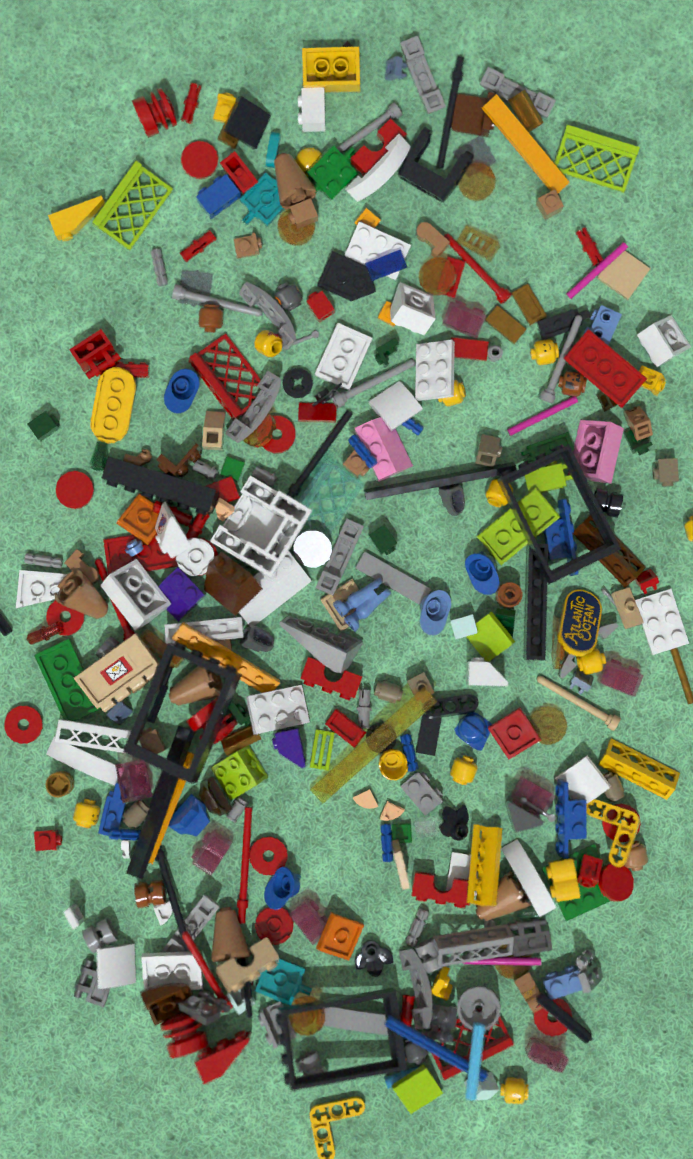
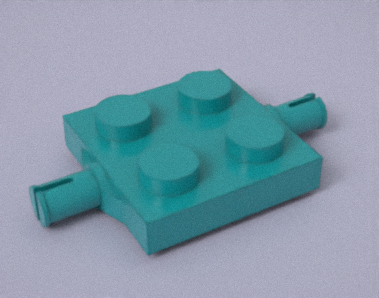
(262, 201)
(283, 982)

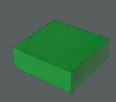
(232, 468)
(402, 832)

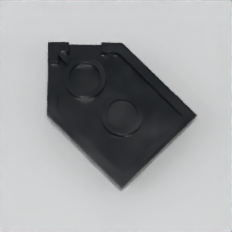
(346, 278)

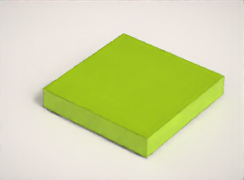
(491, 637)
(417, 1089)

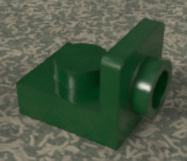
(388, 348)
(640, 446)
(507, 619)
(238, 711)

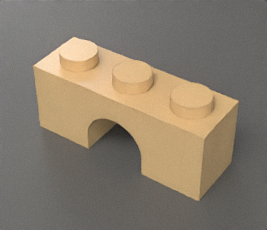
(235, 976)

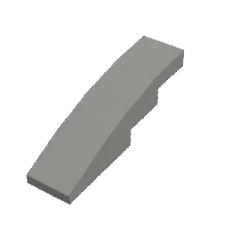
(355, 1019)

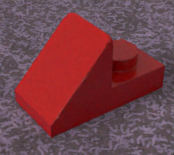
(238, 172)

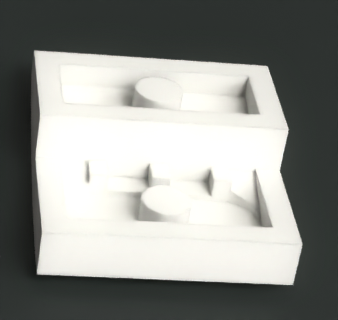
(395, 405)
(584, 780)
(116, 966)

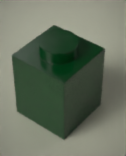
(44, 425)
(383, 540)

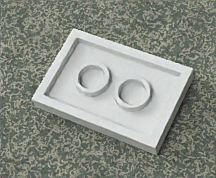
(372, 244)
(343, 356)
(434, 370)
(662, 622)
(277, 709)
(171, 968)

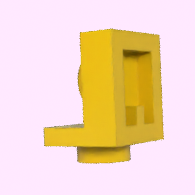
(224, 106)
(655, 380)
(441, 985)

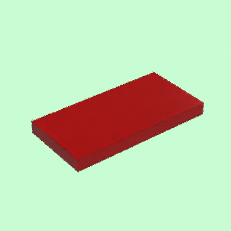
(605, 368)
(150, 557)

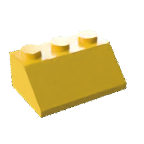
(331, 68)

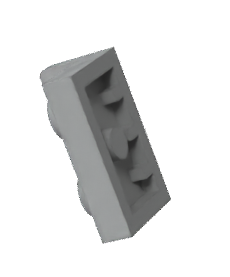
(421, 792)
(268, 1019)

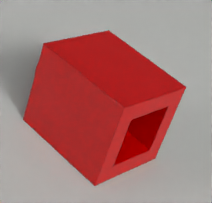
(320, 306)

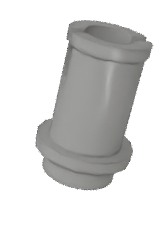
(497, 349)
(206, 470)
(265, 476)
(237, 809)

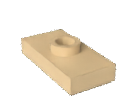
(627, 608)

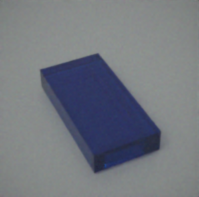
(386, 265)

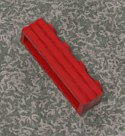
(137, 370)

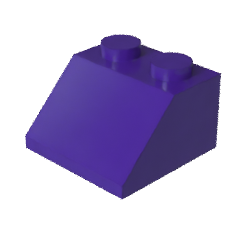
(181, 593)
(290, 746)

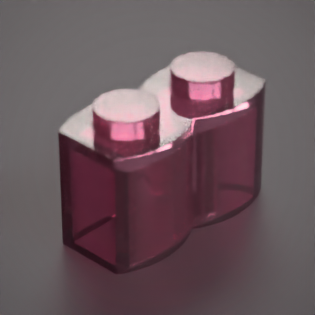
(464, 319)
(620, 678)
(533, 794)
(211, 853)
(309, 920)
(541, 1053)

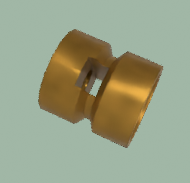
(59, 784)

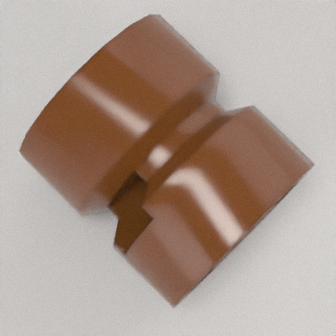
(508, 595)
(154, 895)

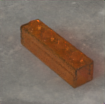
(159, 646)

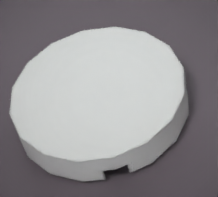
(200, 553)

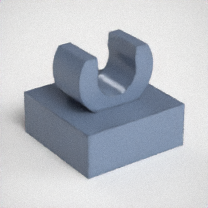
(394, 69)
(581, 680)
(119, 712)

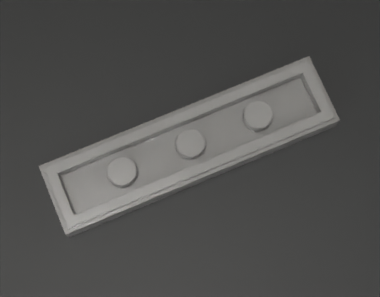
(392, 578)

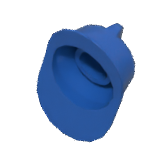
(181, 390)
(482, 572)
(473, 730)
(281, 888)

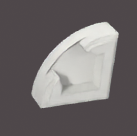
(126, 847)
(163, 912)

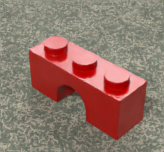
(365, 159)
(346, 686)
(425, 888)

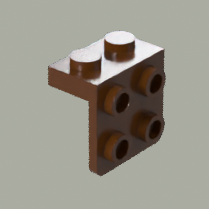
(470, 117)
(182, 468)

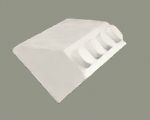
(276, 590)

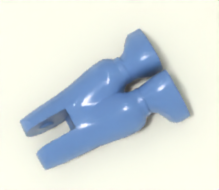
(364, 601)

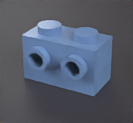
(604, 323)
(562, 983)

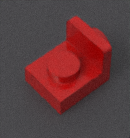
(47, 840)
(589, 871)

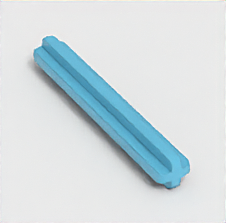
(475, 1061)

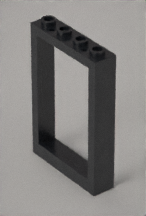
(611, 544)
(215, 721)
(396, 1043)

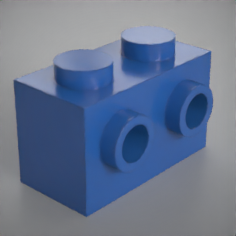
(218, 196)

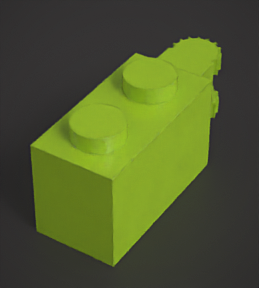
(548, 478)

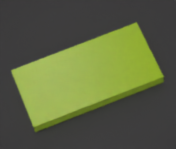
(505, 536)

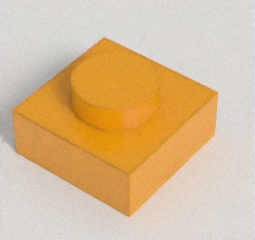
(368, 218)
(385, 314)

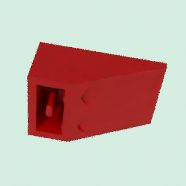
(215, 1061)

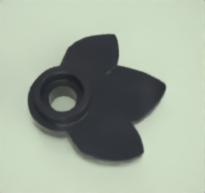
(325, 395)
(455, 821)
(373, 961)

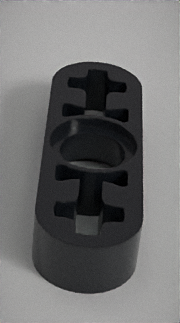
(455, 699)

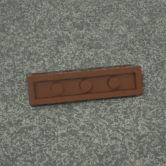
(616, 564)

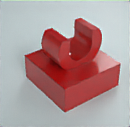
(646, 580)

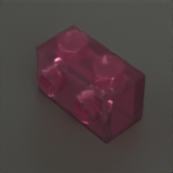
(133, 781)

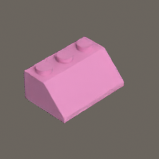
(385, 447)
(598, 449)

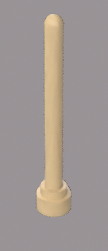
(610, 720)

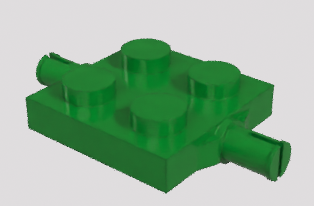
(332, 171)

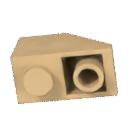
(213, 430)

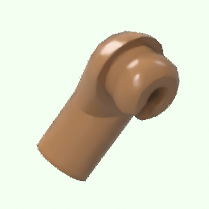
(140, 459)

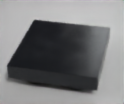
(247, 122)

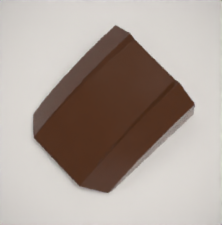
(164, 1000)

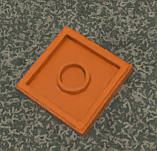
(140, 519)
(340, 936)

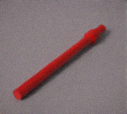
(242, 902)

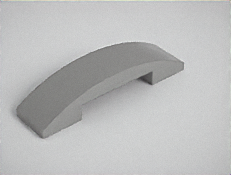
(421, 75)
(496, 83)
(254, 295)
(258, 410)
(339, 557)
(568, 664)
(194, 923)
(421, 986)

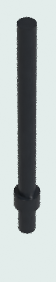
(457, 76)
(295, 488)
(160, 857)

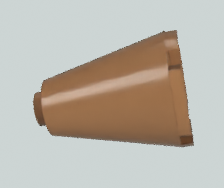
(292, 181)
(81, 595)
(196, 686)
(510, 898)
(228, 937)

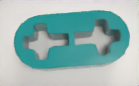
(273, 147)

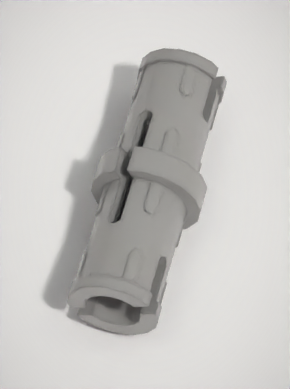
(364, 709)

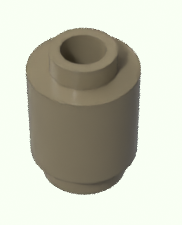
(388, 691)
(616, 790)
(136, 814)

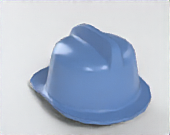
(434, 612)

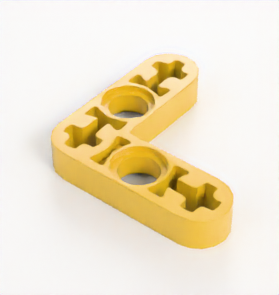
(622, 829)
(324, 1121)

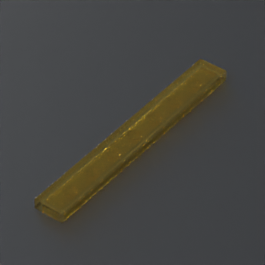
(373, 745)

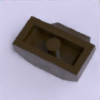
(213, 797)

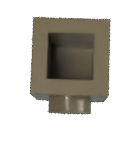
(488, 450)
(666, 472)
(418, 682)

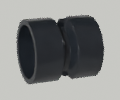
(609, 503)

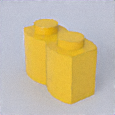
(563, 879)

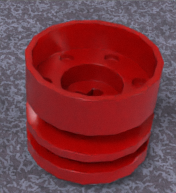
(154, 112)
(202, 717)
(184, 1034)

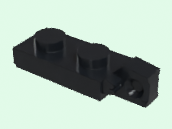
(559, 323)

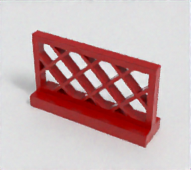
(213, 382)
(487, 1051)

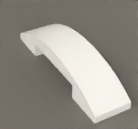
(381, 171)
(83, 761)
(528, 878)

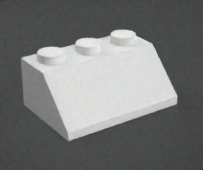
(135, 594)

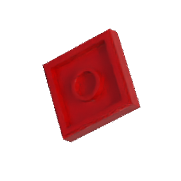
(514, 733)

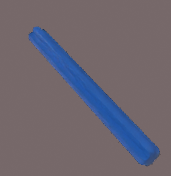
(431, 1046)

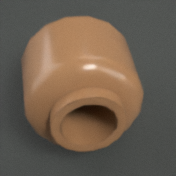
(637, 857)

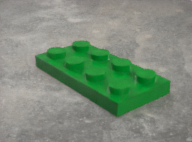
(59, 667)

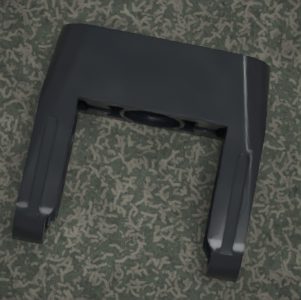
(425, 179)

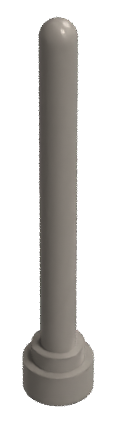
(392, 112)
(181, 293)
(548, 393)
(341, 398)

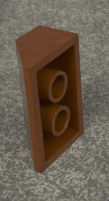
(230, 583)

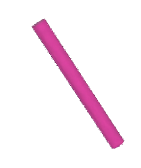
(597, 270)
(543, 415)
(508, 961)

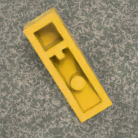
(73, 219)

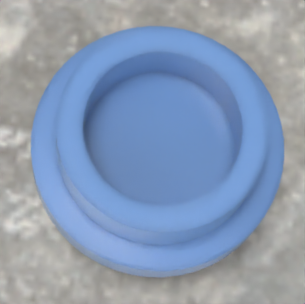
(134, 547)

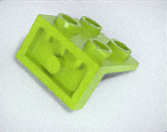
(239, 772)

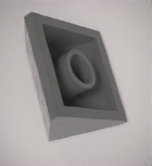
(520, 818)

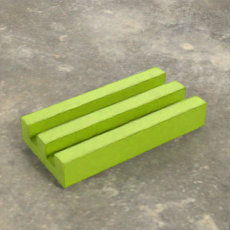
(319, 766)

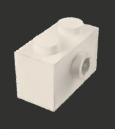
(313, 109)

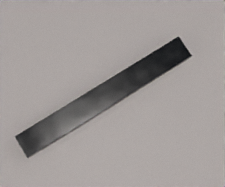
(438, 481)
(159, 805)

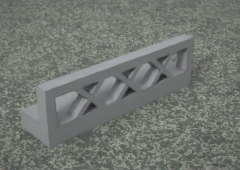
(473, 941)

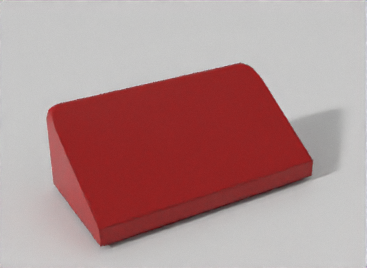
(320, 413)
(227, 489)

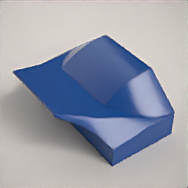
(190, 817)

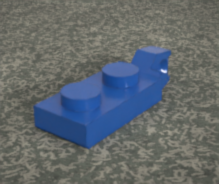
(112, 812)

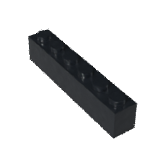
(160, 485)
(535, 607)

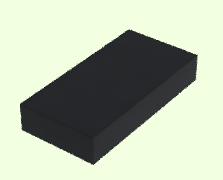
(428, 736)

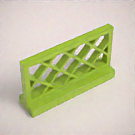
(600, 142)
(119, 195)

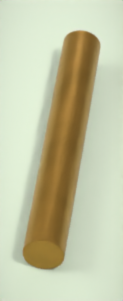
(682, 675)

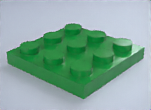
(589, 897)

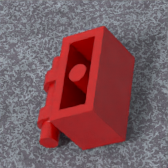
(93, 351)

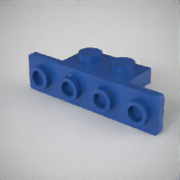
(560, 536)
(571, 818)

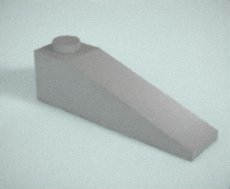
(330, 649)

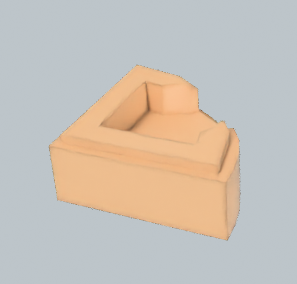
(223, 509)
(366, 799)
(391, 812)

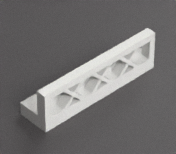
(215, 629)
(91, 728)

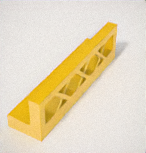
(638, 772)
(487, 865)

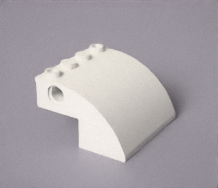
(261, 527)

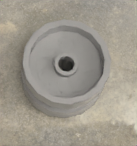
(479, 996)

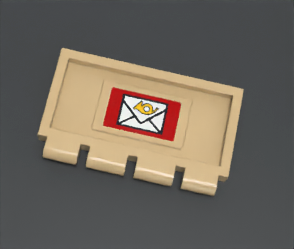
(116, 672)

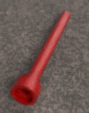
(501, 293)
(123, 621)
(204, 967)

